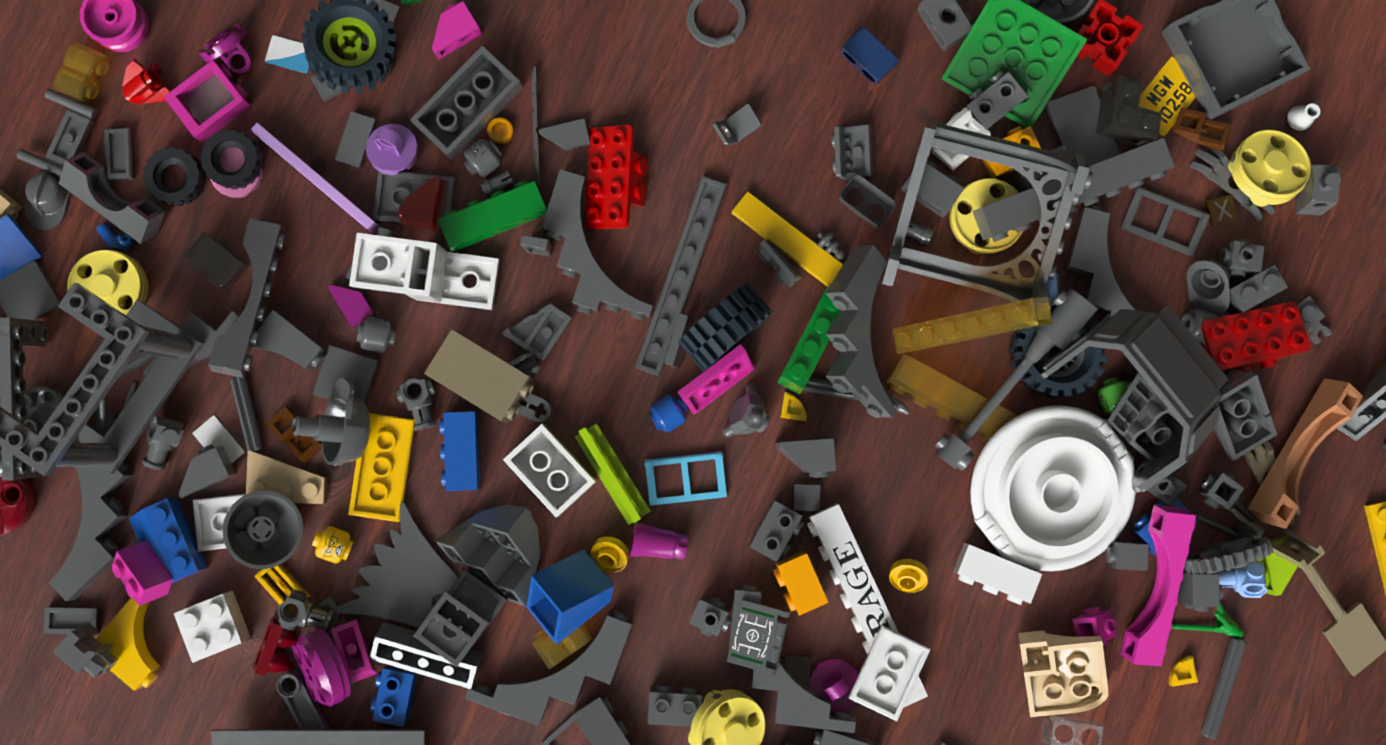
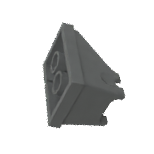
(1243, 414)

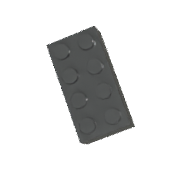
(467, 103)

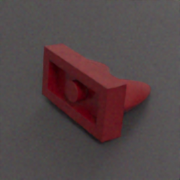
(267, 657)

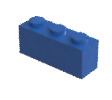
(460, 451)

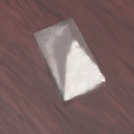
(1051, 722)

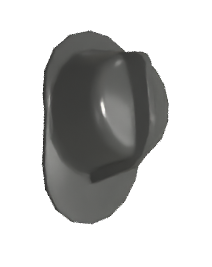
(45, 201)
(1209, 286)

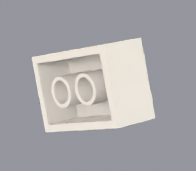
(550, 470)

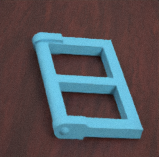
(649, 463)

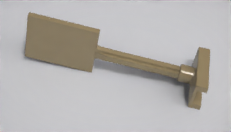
(1353, 630)

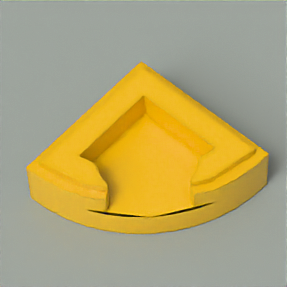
(793, 408)
(1183, 672)

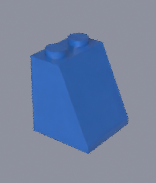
(568, 594)

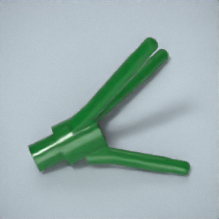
(1222, 624)

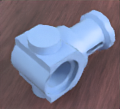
(1247, 580)

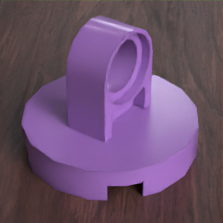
(392, 149)

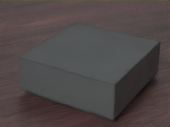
(806, 497)

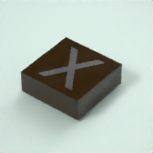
(1221, 210)

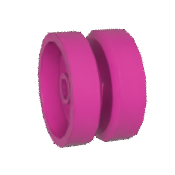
(115, 23)

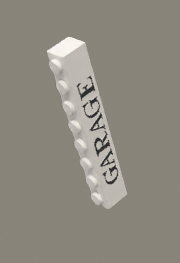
(855, 580)

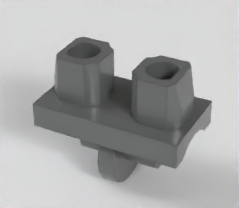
(1167, 488)

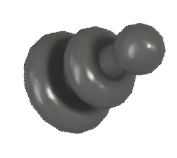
(831, 246)

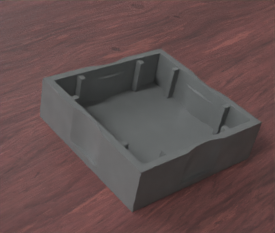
(1234, 53)

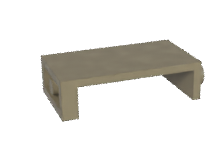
(480, 377)

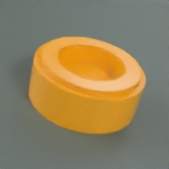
(500, 130)

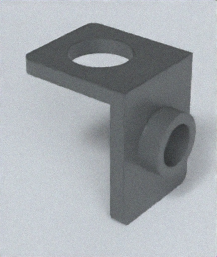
(738, 125)

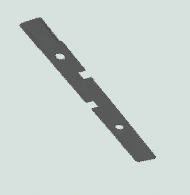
(535, 135)

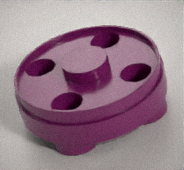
(322, 667)

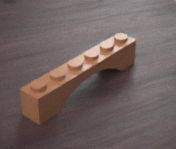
(1278, 494)

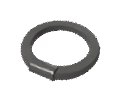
(720, 41)

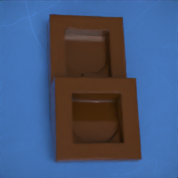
(1197, 128)
(302, 446)

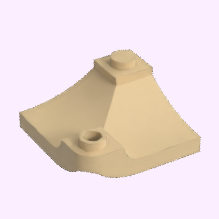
(1062, 673)

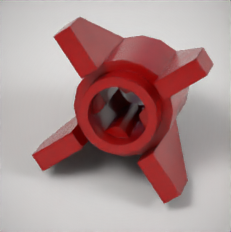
(143, 85)

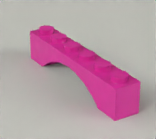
(1148, 635)

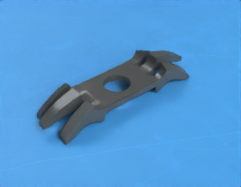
(1220, 175)

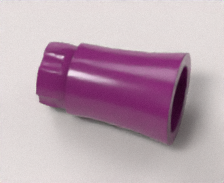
(657, 542)

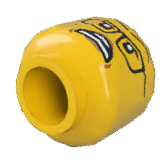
(332, 544)

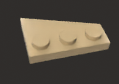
(291, 481)

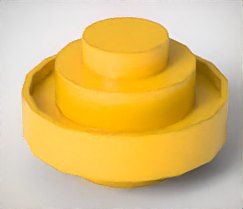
(610, 554)
(908, 575)

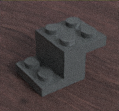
(460, 618)

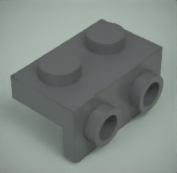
(853, 151)

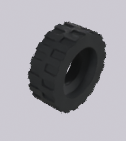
(211, 159)
(159, 162)

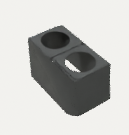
(868, 190)

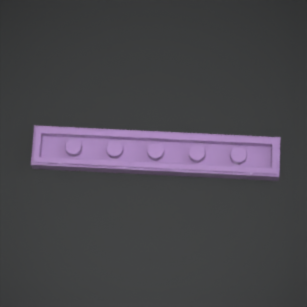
(314, 177)

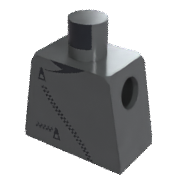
(1320, 190)

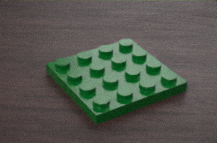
(1021, 40)

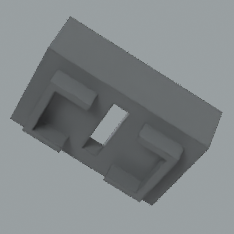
(785, 271)

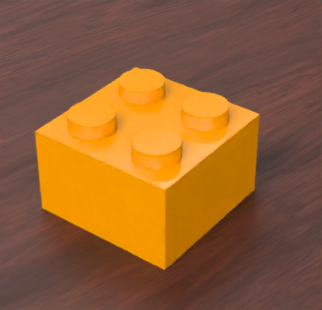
(801, 582)

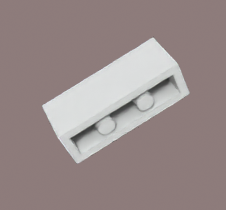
(996, 574)

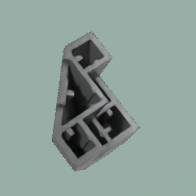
(499, 548)

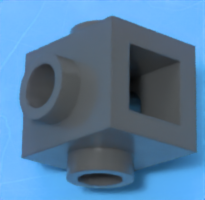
(1241, 258)
(1229, 490)
(706, 624)

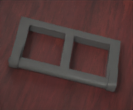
(1203, 218)

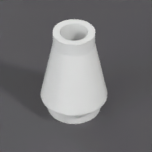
(1302, 116)

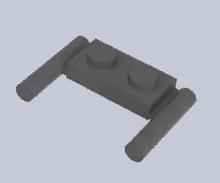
(69, 136)

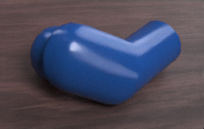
(112, 240)

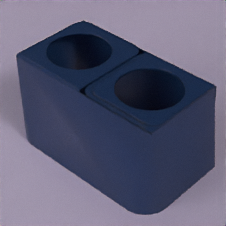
(869, 56)

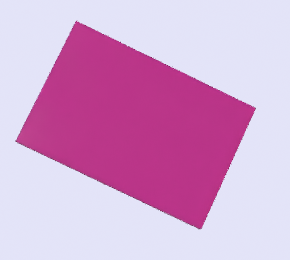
(716, 379)

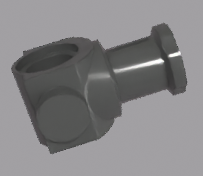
(421, 405)
(162, 437)
(307, 613)

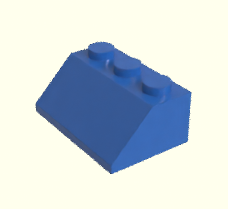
(170, 537)

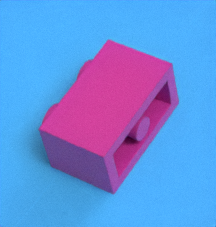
(141, 573)

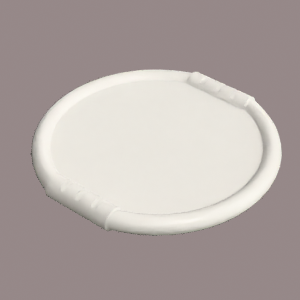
(1053, 488)

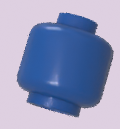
(668, 413)

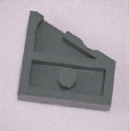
(540, 331)

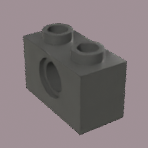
(945, 33)

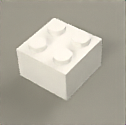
(212, 626)

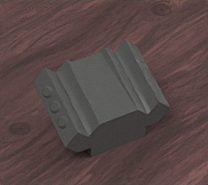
(1146, 420)

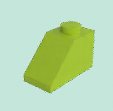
(1277, 570)

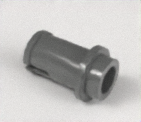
(494, 184)
(919, 232)

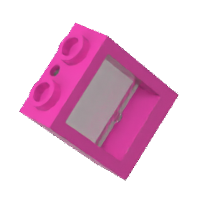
(211, 100)

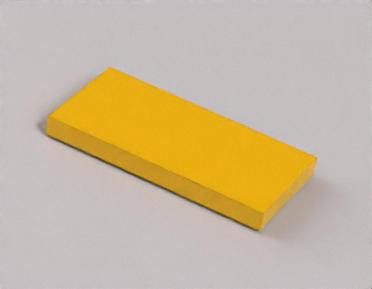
(383, 469)

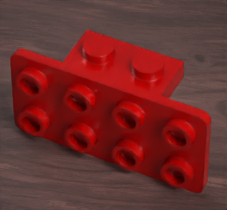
(613, 178)
(1256, 337)

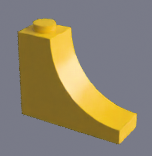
(125, 632)

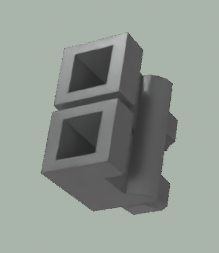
(84, 652)

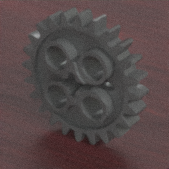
(1228, 555)

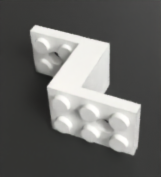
(424, 271)

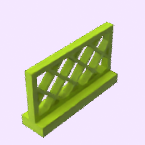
(612, 473)

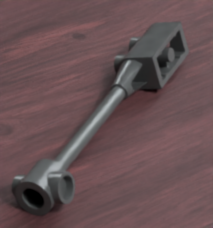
(1068, 319)

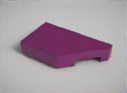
(352, 304)

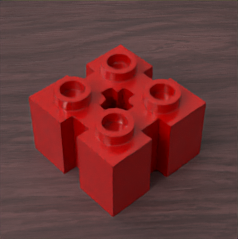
(1118, 33)

